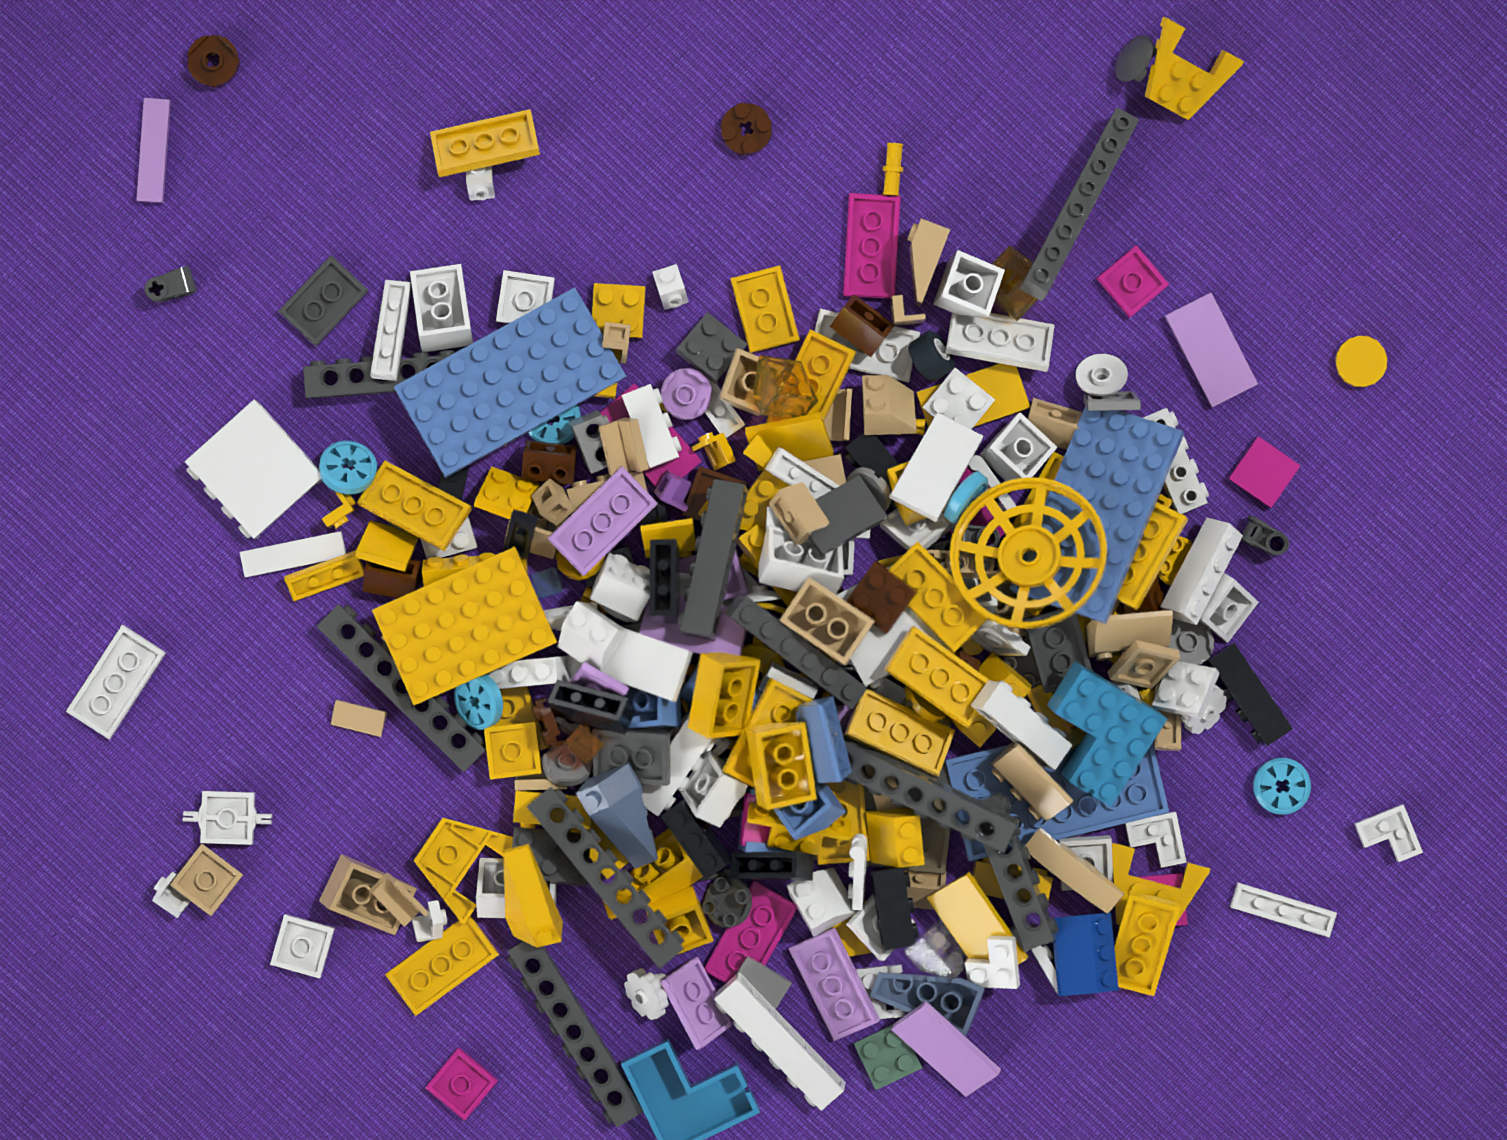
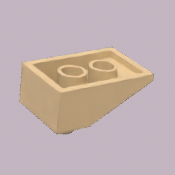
(925, 252)
(350, 895)

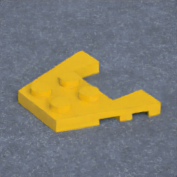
(1179, 83)
(762, 489)
(451, 854)
(1122, 858)

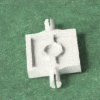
(227, 817)

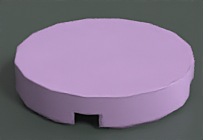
(686, 393)

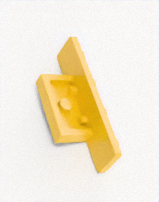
(781, 838)

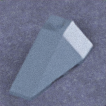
(618, 810)
(953, 998)

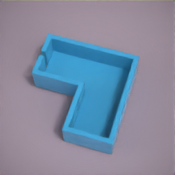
(1116, 727)
(686, 1109)

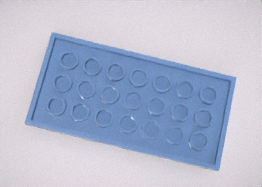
(509, 382)
(1120, 471)
(1139, 799)

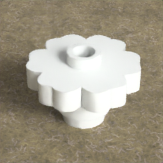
(1211, 715)
(646, 993)

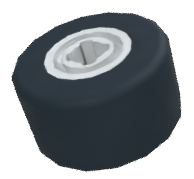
(930, 356)

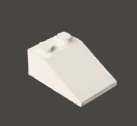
(441, 308)

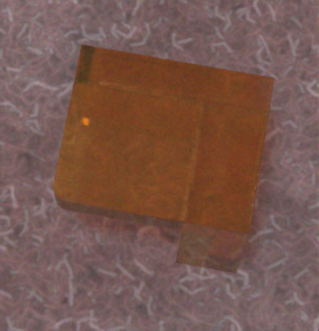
(583, 743)

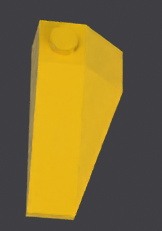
(663, 877)
(528, 901)

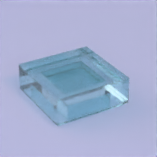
(547, 582)

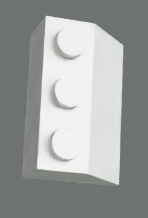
(790, 565)
(490, 888)

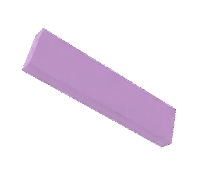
(153, 150)

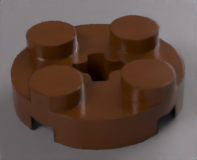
(228, 61)
(743, 114)
(548, 722)

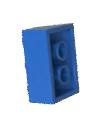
(1085, 954)

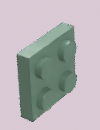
(886, 1057)

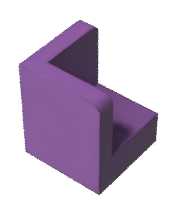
(673, 490)

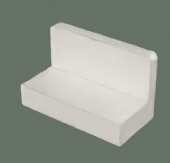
(791, 679)

